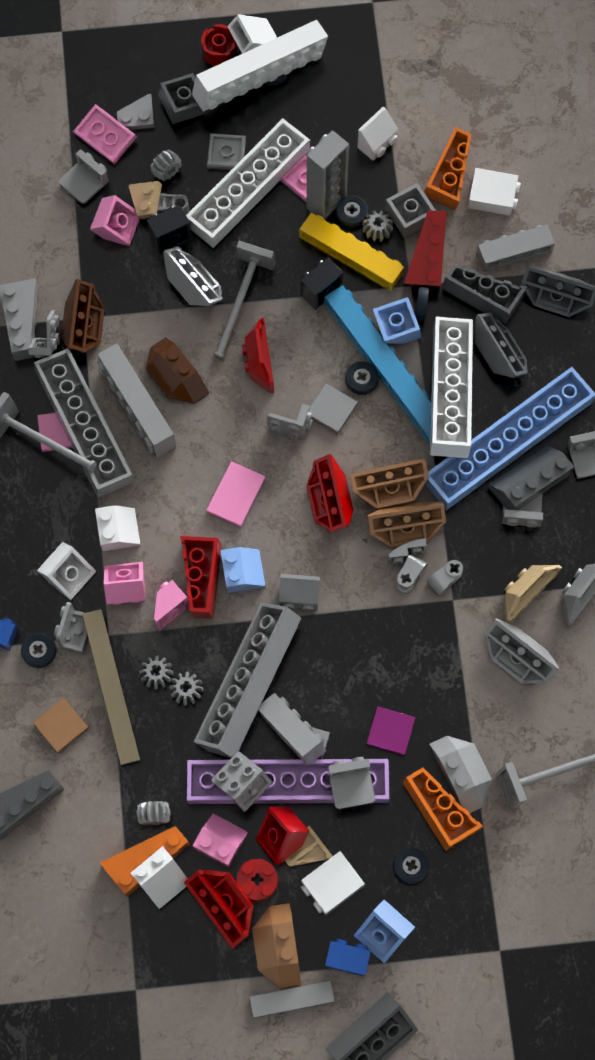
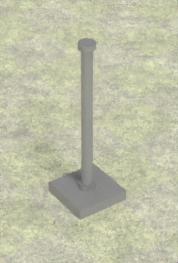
(255, 256)
(9, 411)
(513, 785)

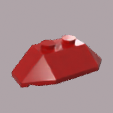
(258, 356)
(329, 494)
(223, 903)

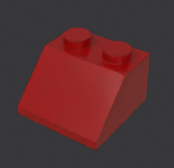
(281, 833)

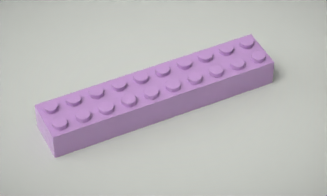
(291, 781)

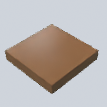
(60, 725)

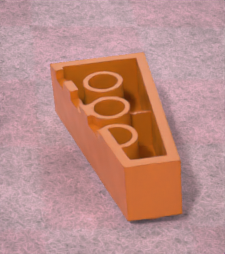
(448, 175)
(441, 811)
(122, 864)

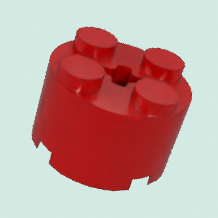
(218, 45)
(267, 873)

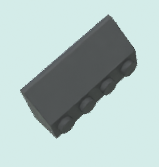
(531, 478)
(374, 1033)

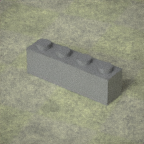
(515, 247)
(291, 729)

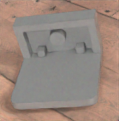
(84, 178)
(45, 346)
(290, 427)
(528, 516)
(71, 632)
(351, 783)

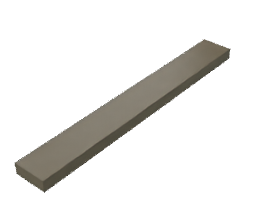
(111, 687)

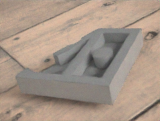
(137, 114)

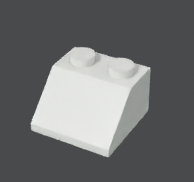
(377, 134)
(117, 527)
(66, 570)

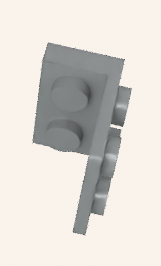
(583, 454)
(242, 780)

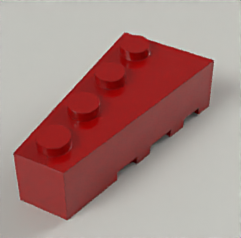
(428, 255)
(201, 571)

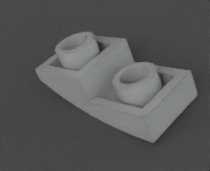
(400, 554)

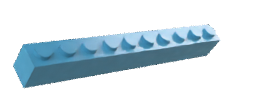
(383, 357)

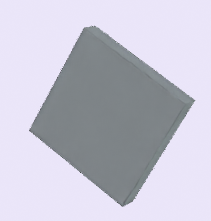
(225, 151)
(332, 408)

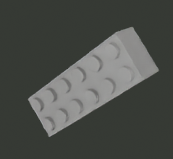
(327, 174)
(136, 401)

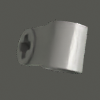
(172, 200)
(411, 571)
(443, 578)

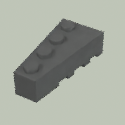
(484, 292)
(26, 799)

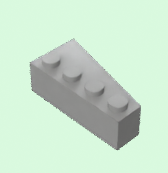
(20, 308)

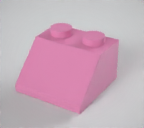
(115, 220)
(124, 583)
(169, 604)
(220, 840)

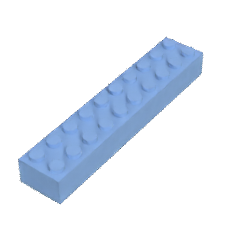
(510, 437)

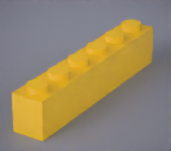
(351, 251)

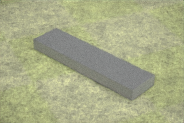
(292, 999)

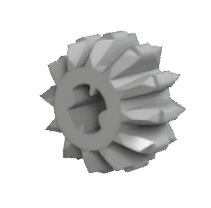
(166, 165)
(371, 229)
(153, 679)
(180, 685)
(153, 813)

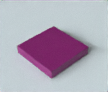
(391, 731)

